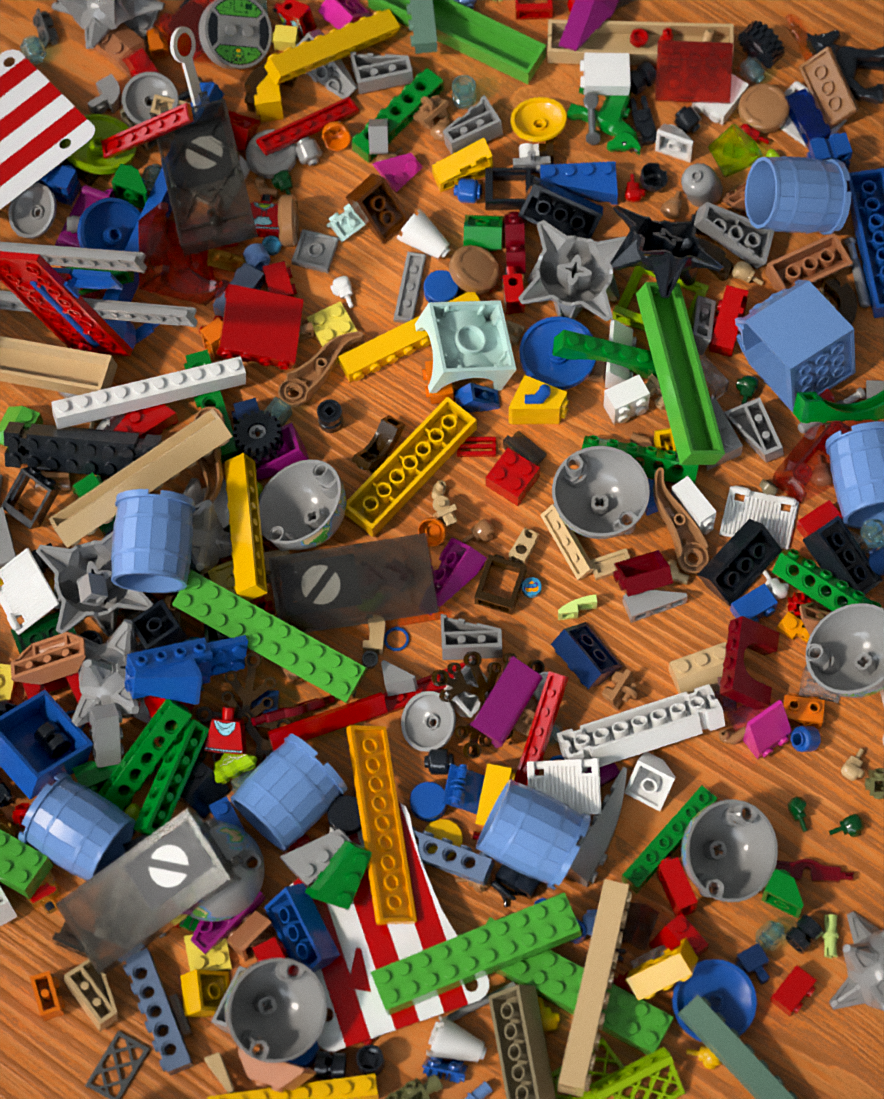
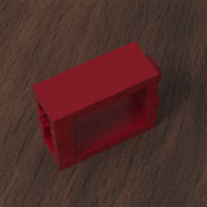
(642, 573)

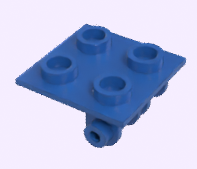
(463, 788)
(455, 1068)

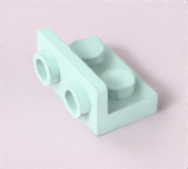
(345, 223)

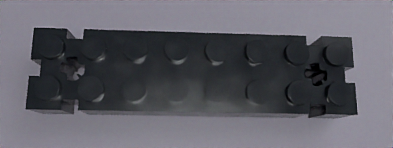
(74, 448)

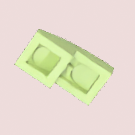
(571, 609)

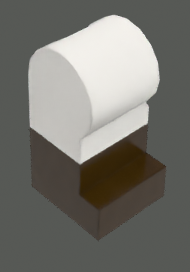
(541, 150)

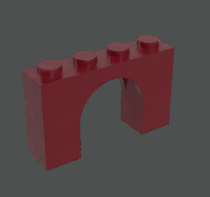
(735, 680)

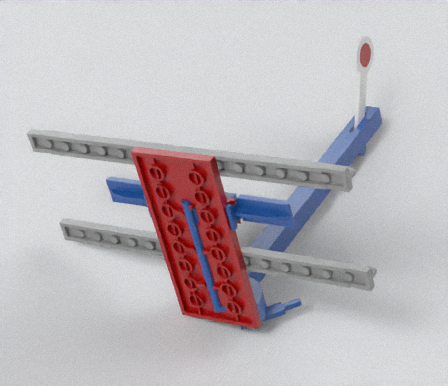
(55, 291)

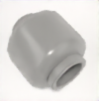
(308, 151)

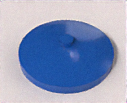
(107, 224)
(538, 358)
(724, 987)

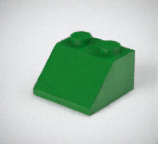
(129, 186)
(483, 231)
(783, 893)

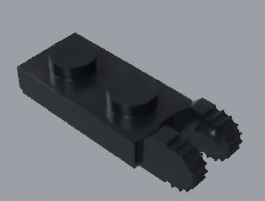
(643, 121)

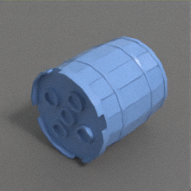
(797, 195)
(858, 472)
(152, 541)
(288, 792)
(76, 827)
(533, 833)

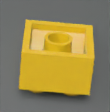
(268, 100)
(203, 991)

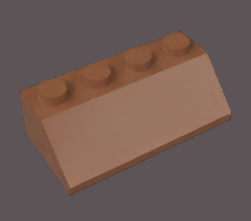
(808, 263)

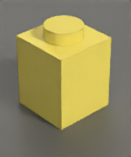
(285, 37)

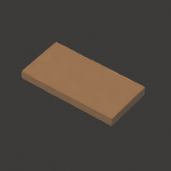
(828, 87)

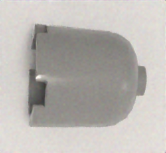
(701, 184)

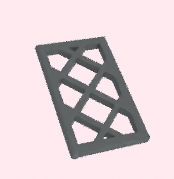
(111, 1051)

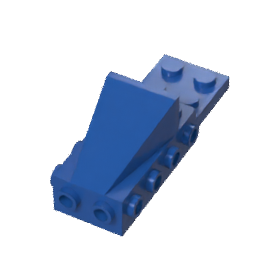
(182, 668)

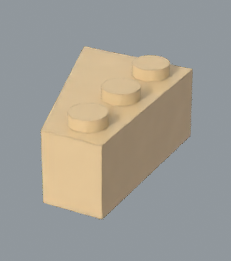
(92, 994)

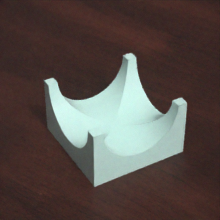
(467, 342)

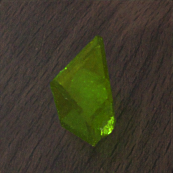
(734, 150)

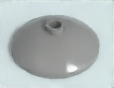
(141, 90)
(33, 211)
(419, 719)

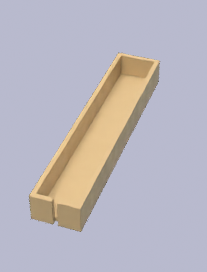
(615, 35)
(54, 367)
(146, 472)
(592, 993)

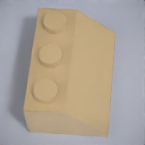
(698, 669)

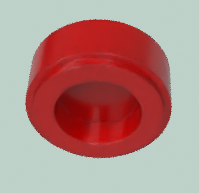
(639, 38)

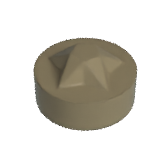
(768, 487)

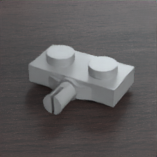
(532, 162)

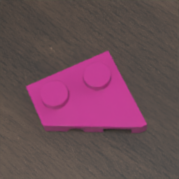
(398, 169)

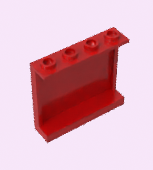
(260, 327)

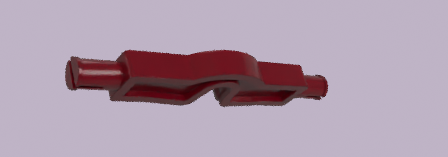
(298, 708)
(818, 873)

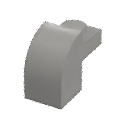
(109, 96)

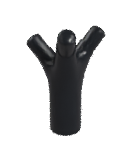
(504, 892)

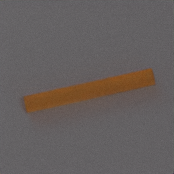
(413, 620)

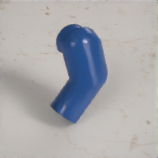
(539, 397)

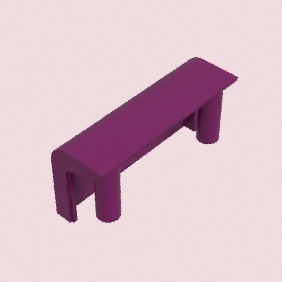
(86, 197)
(507, 701)

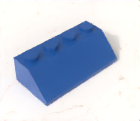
(301, 928)

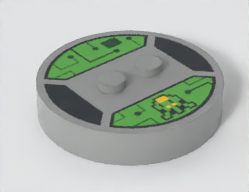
(235, 33)

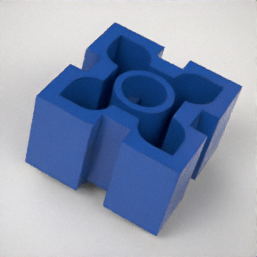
(833, 148)
(63, 183)

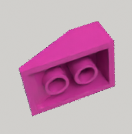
(767, 730)

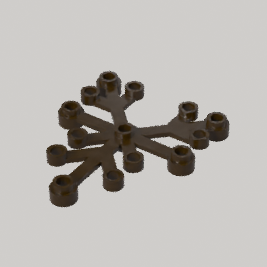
(459, 685)
(248, 696)

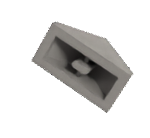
(378, 136)
(397, 680)

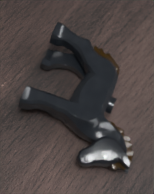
(849, 60)

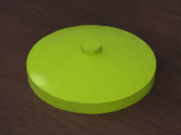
(90, 155)

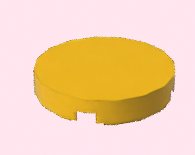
(445, 829)

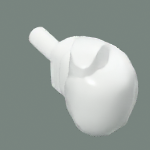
(343, 288)
(778, 589)

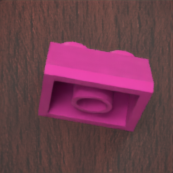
(343, 12)

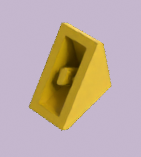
(664, 440)

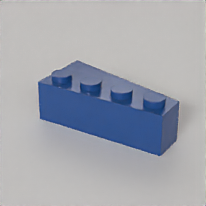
(586, 180)

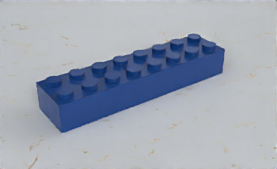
(868, 223)

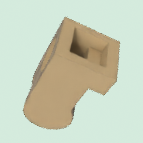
(524, 546)
(376, 638)

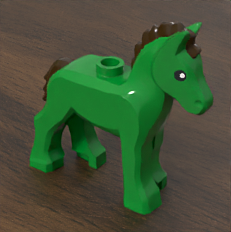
(611, 122)

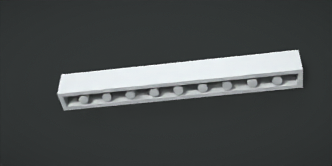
(148, 392)

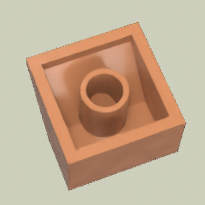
(251, 933)

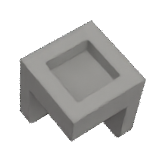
(92, 589)

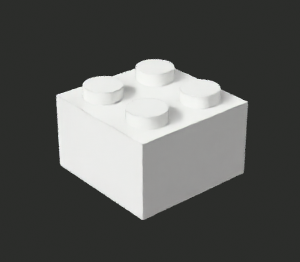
(626, 400)

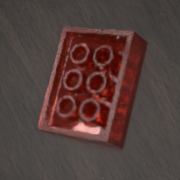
(693, 71)

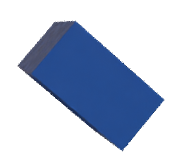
(25, 758)

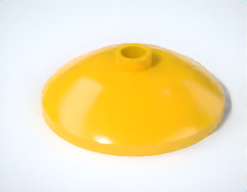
(538, 119)

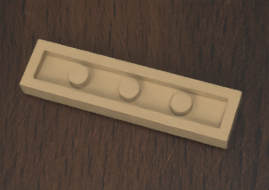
(567, 543)

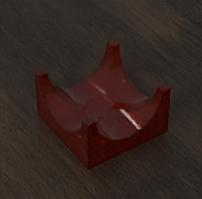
(167, 267)

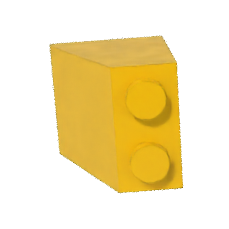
(547, 413)

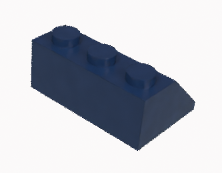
(586, 655)

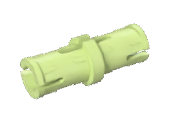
(830, 936)

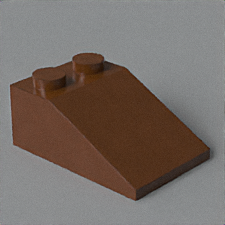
(378, 207)

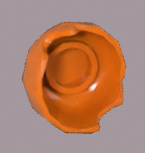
(336, 136)
(436, 530)

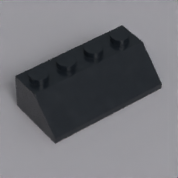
(560, 209)
(840, 554)
(740, 561)

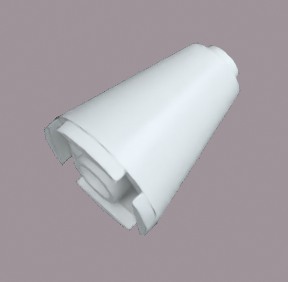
(424, 236)
(454, 1042)

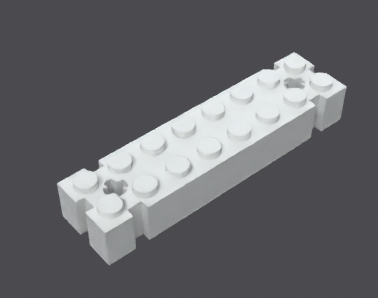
(644, 728)

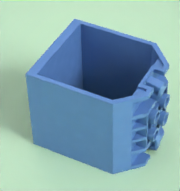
(797, 342)

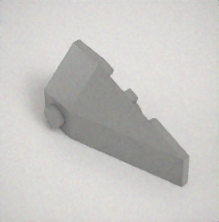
(332, 75)

